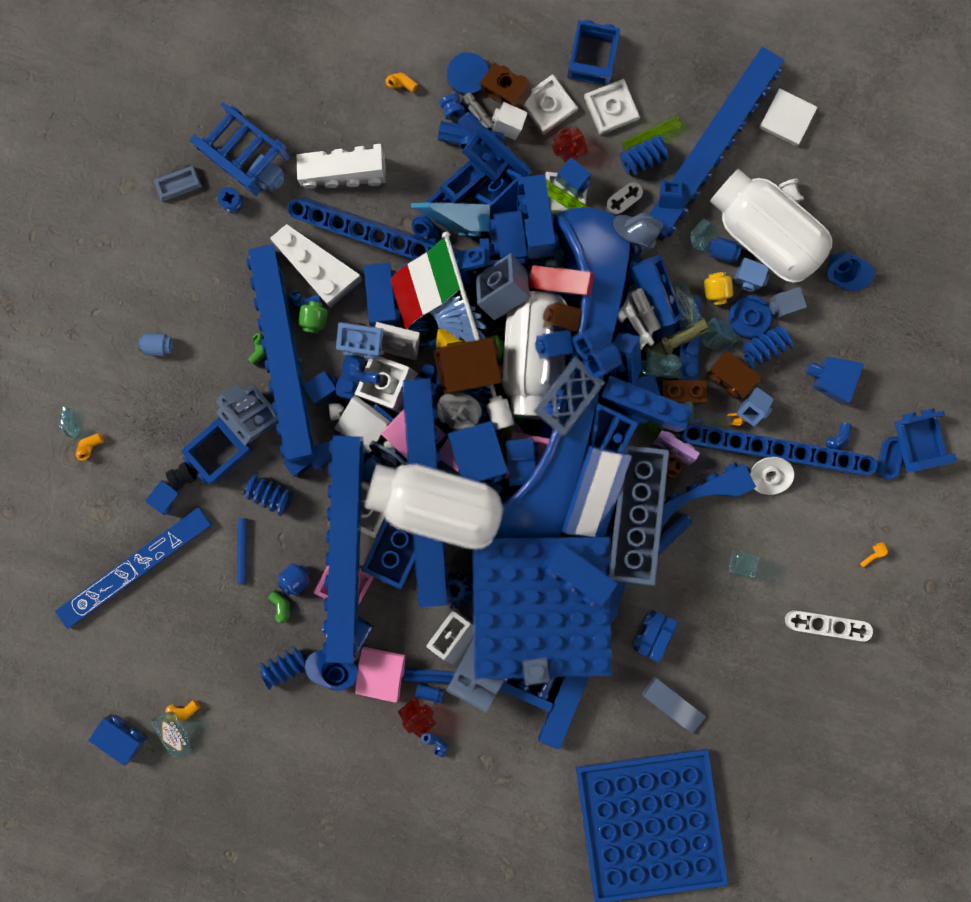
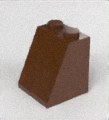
(468, 365)

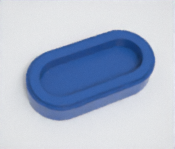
(889, 459)

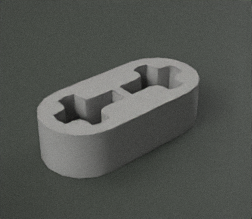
(621, 195)

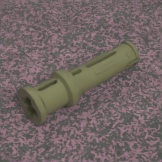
(667, 344)

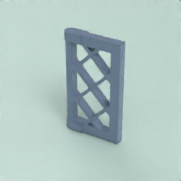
(551, 395)

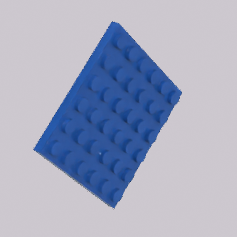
(531, 616)
(651, 825)

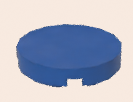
(466, 72)
(750, 317)

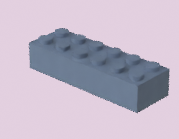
(639, 517)

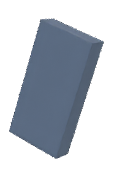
(177, 183)

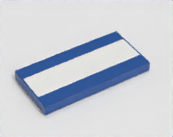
(596, 492)

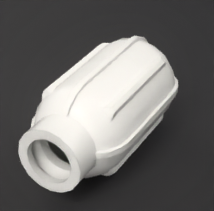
(772, 226)
(525, 375)
(436, 504)

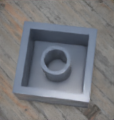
(502, 287)

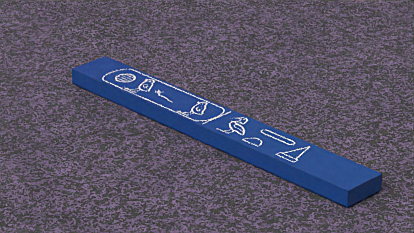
(133, 568)

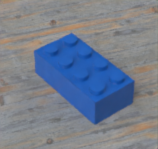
(391, 555)

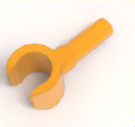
(737, 419)
(880, 551)

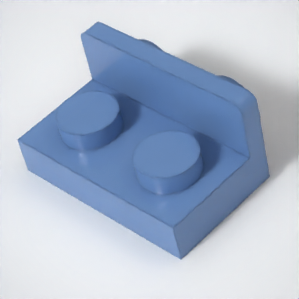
(360, 339)

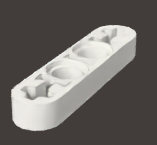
(828, 625)

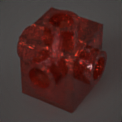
(569, 143)
(417, 717)

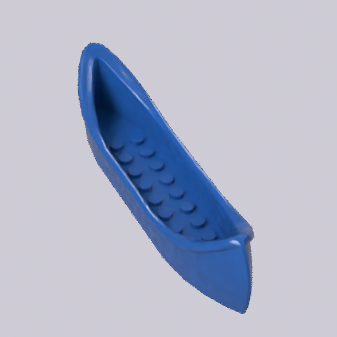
(544, 500)

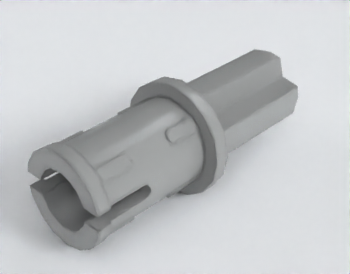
(645, 310)

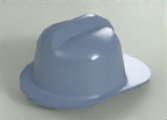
(639, 229)

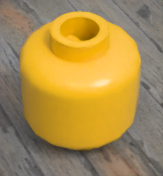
(718, 287)

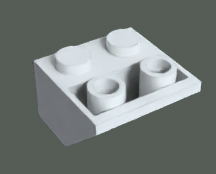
(452, 638)

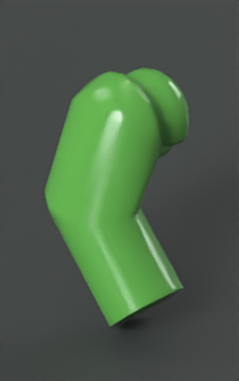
(259, 354)
(283, 606)

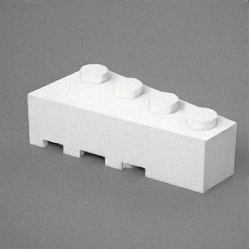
(342, 168)
(319, 268)

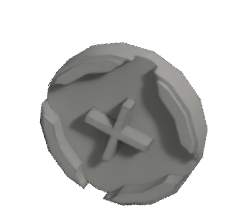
(458, 410)

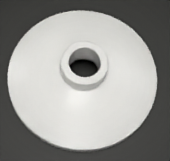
(772, 482)

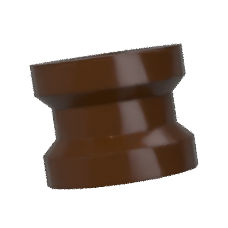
(674, 464)

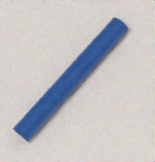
(242, 545)

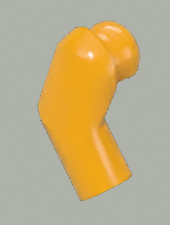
(401, 80)
(86, 445)
(184, 713)

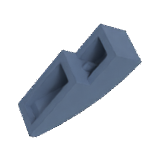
(673, 705)

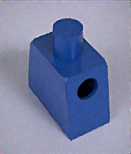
(836, 378)

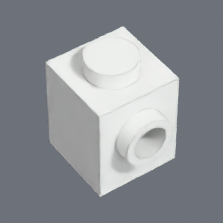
(508, 120)

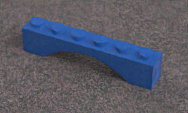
(730, 484)

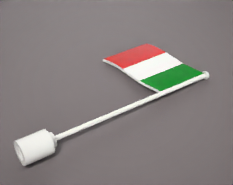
(429, 284)

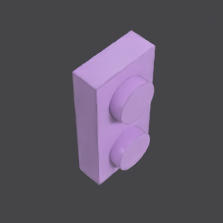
(683, 451)

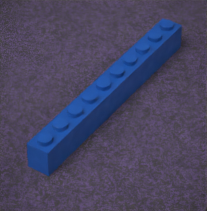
(720, 135)
(281, 354)
(422, 451)
(343, 549)

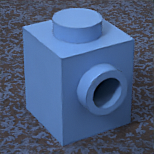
(271, 177)
(751, 275)
(755, 406)

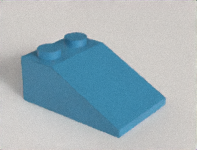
(464, 218)

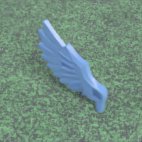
(454, 319)

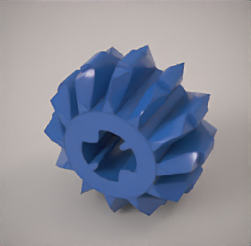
(461, 593)

